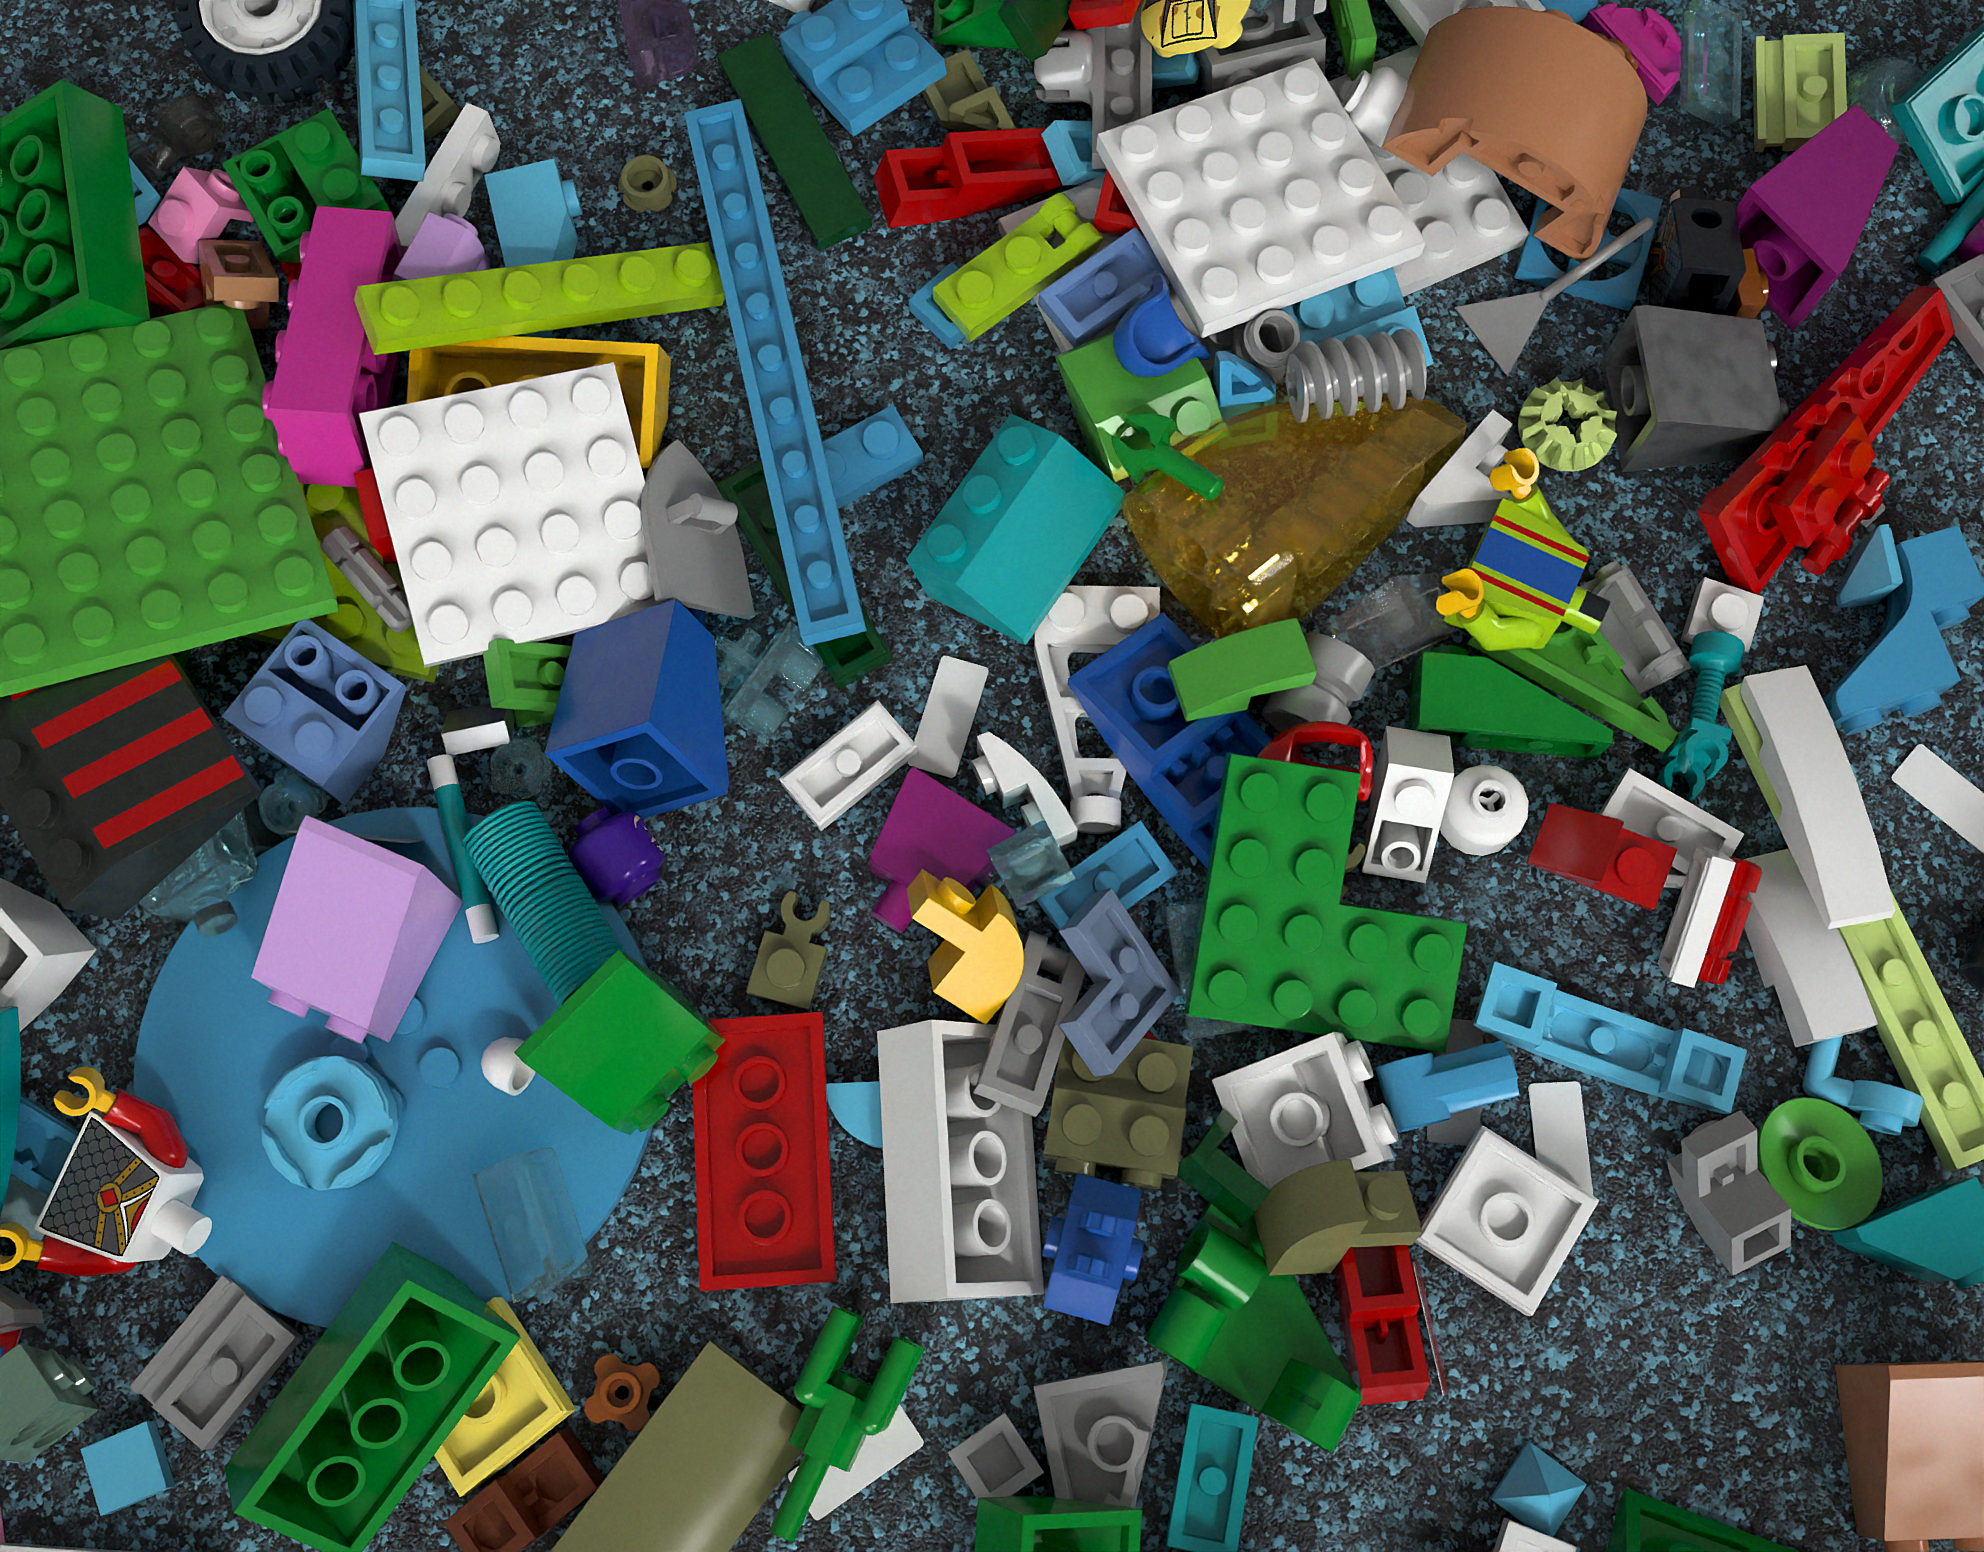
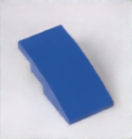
(1142, 722)

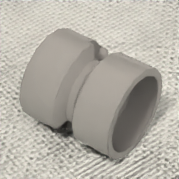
(1338, 682)

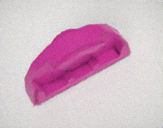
(1649, 39)

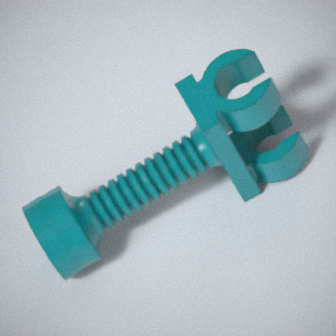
(1702, 742)

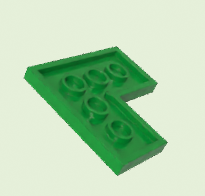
(1282, 944)

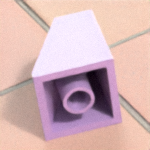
(352, 932)

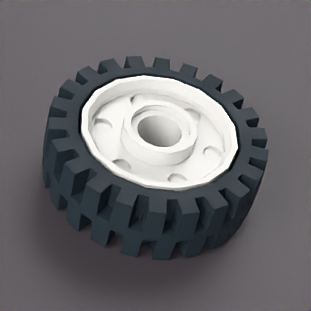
(268, 43)

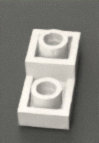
(1014, 780)

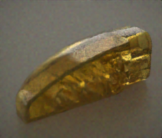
(1293, 509)

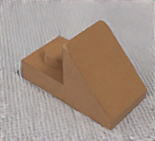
(239, 278)

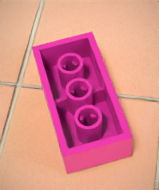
(324, 355)

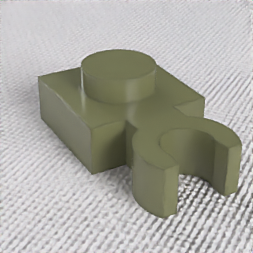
(790, 964)

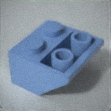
(320, 710)

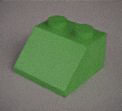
(1106, 394)

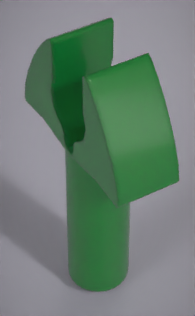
(1165, 457)

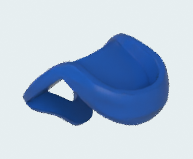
(1153, 338)

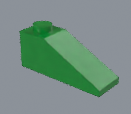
(1496, 709)

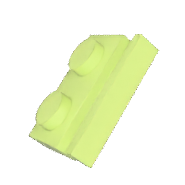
(1797, 88)

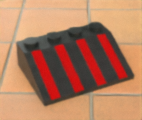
(117, 780)

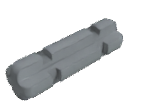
(368, 577)

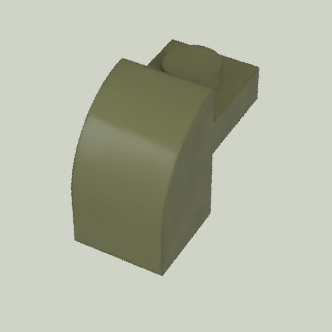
(1328, 1209)

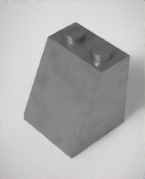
(1690, 388)

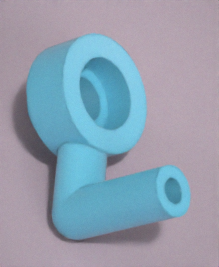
(1880, 1105)

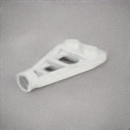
(1088, 622)

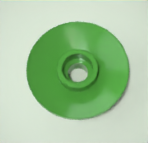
(1837, 1150)

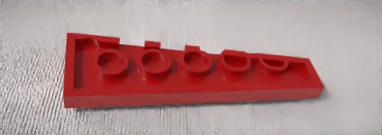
(1866, 383)

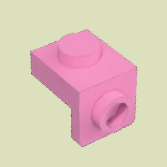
(196, 209)

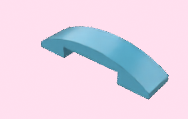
(1608, 1042)

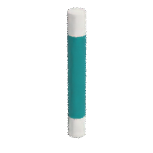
(456, 825)

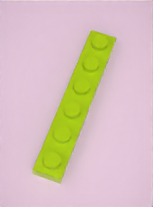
(537, 297)

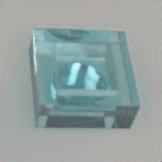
(1031, 864)

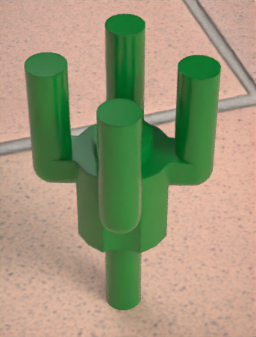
(839, 1411)

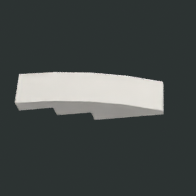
(1819, 798)

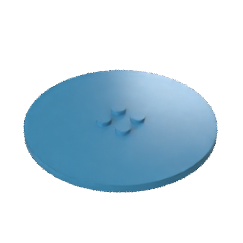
(219, 1047)

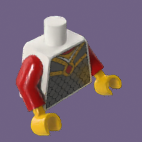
(119, 1192)

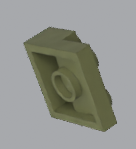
(1121, 1118)

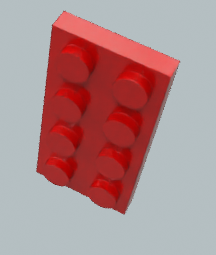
(765, 1156)

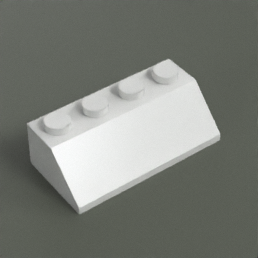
(954, 1171)

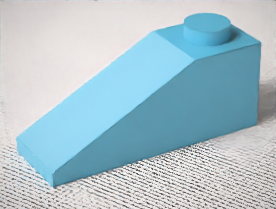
(534, 215)

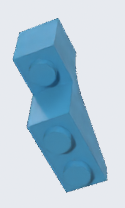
(1909, 659)

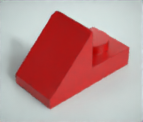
(1602, 855)

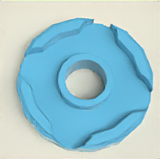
(367, 1128)

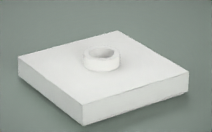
(1505, 1220)

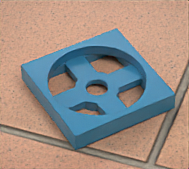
(1616, 292)

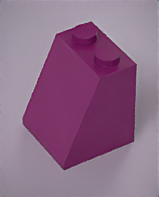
(1813, 210)

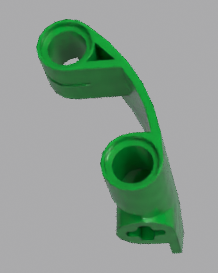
(1253, 1333)

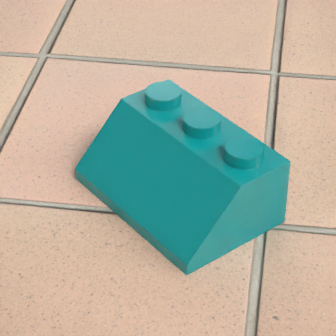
(1016, 529)

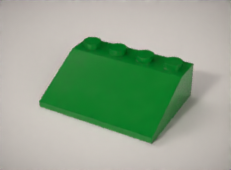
(67, 220)

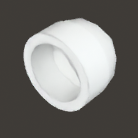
(504, 1067)

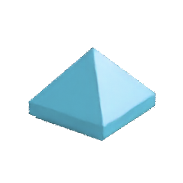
(1538, 1490)

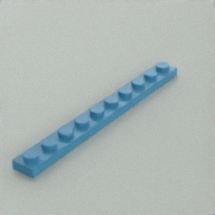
(774, 376)

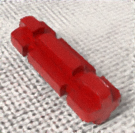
(1730, 921)

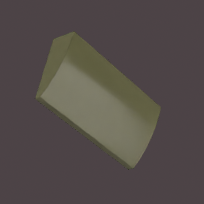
(694, 1466)

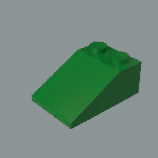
(623, 1045)

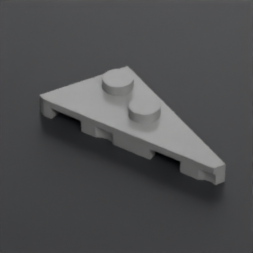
(1100, 1430)

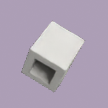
(1407, 803)

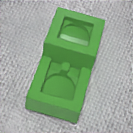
(1242, 665)

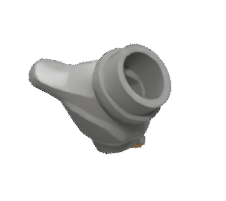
(1267, 341)

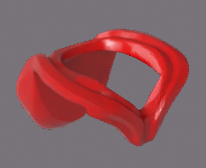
(1289, 743)

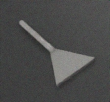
(1508, 322)

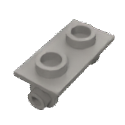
(1636, 629)

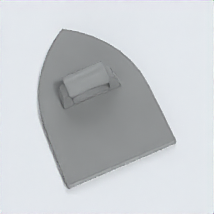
(692, 537)

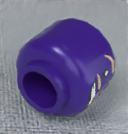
(616, 856)

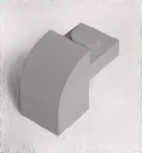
(1728, 1195)

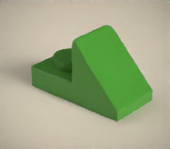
(526, 678)

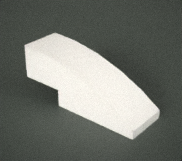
(1803, 957)

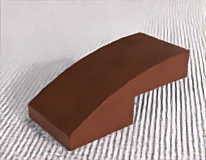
(528, 1498)

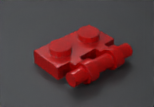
(1826, 476)

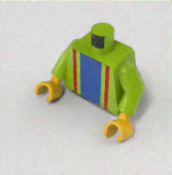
(1521, 571)

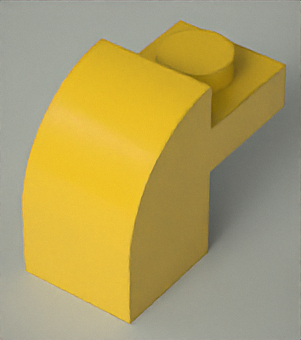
(981, 947)

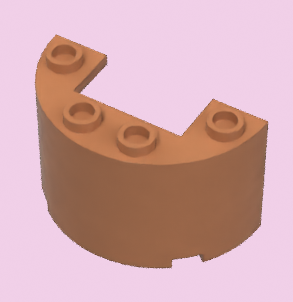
(1532, 104)

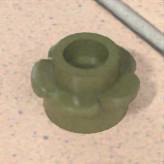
(645, 171)

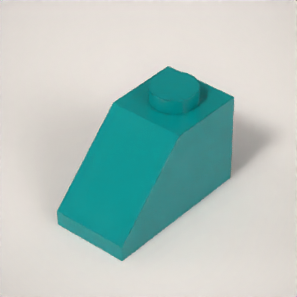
(1927, 1235)

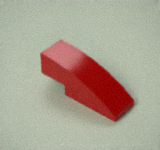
(964, 175)
(1382, 1324)

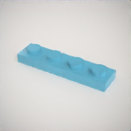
(389, 89)

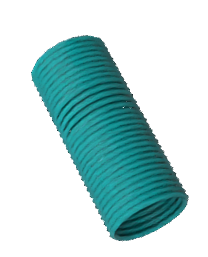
(558, 916)

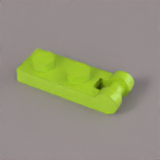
(1016, 268)

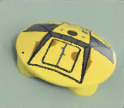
(1192, 24)

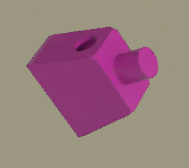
(935, 833)

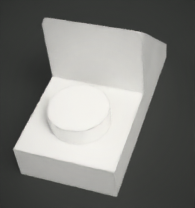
(1462, 487)

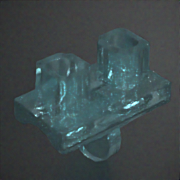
(781, 657)

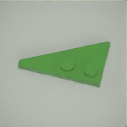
(1589, 674)

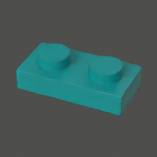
(1211, 1480)

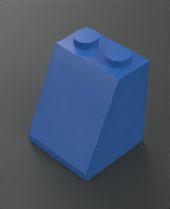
(642, 713)

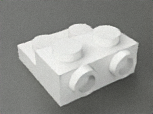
(1306, 1110)

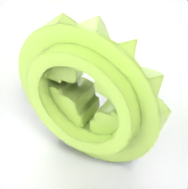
(1555, 444)

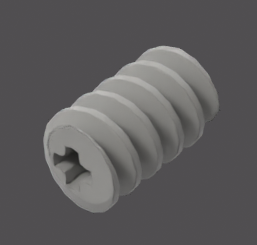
(1355, 370)

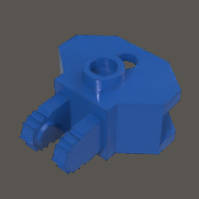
(1093, 1249)

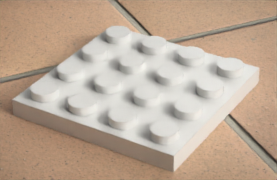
(1259, 196)
(513, 510)

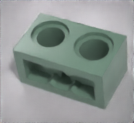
(40, 1400)

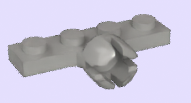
(1101, 68)

